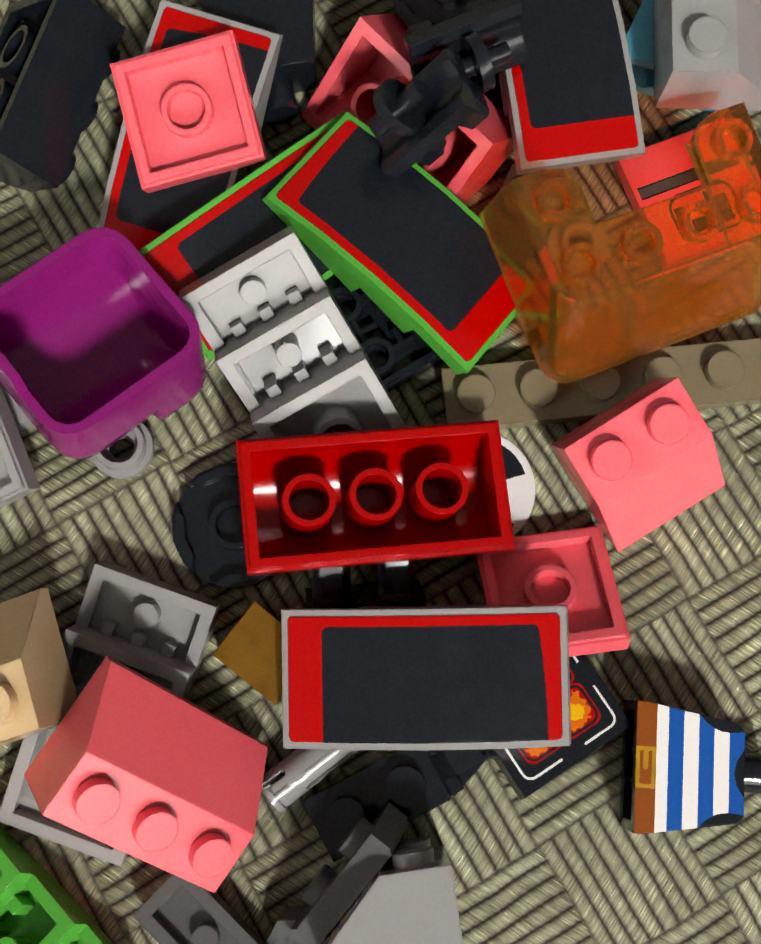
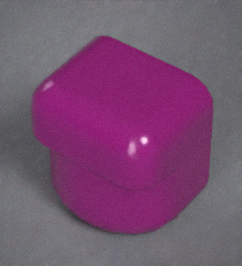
(96, 343)

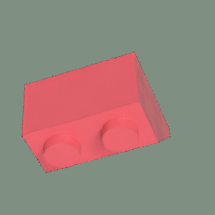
(642, 461)

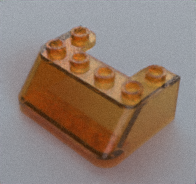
(641, 278)

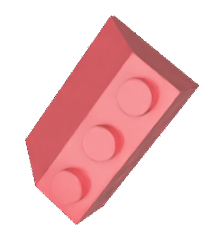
(378, 53)
(152, 776)

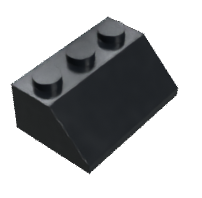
(49, 82)

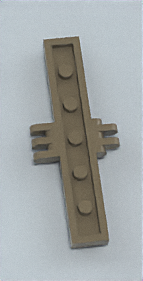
(524, 396)

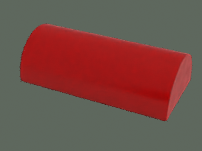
(373, 496)

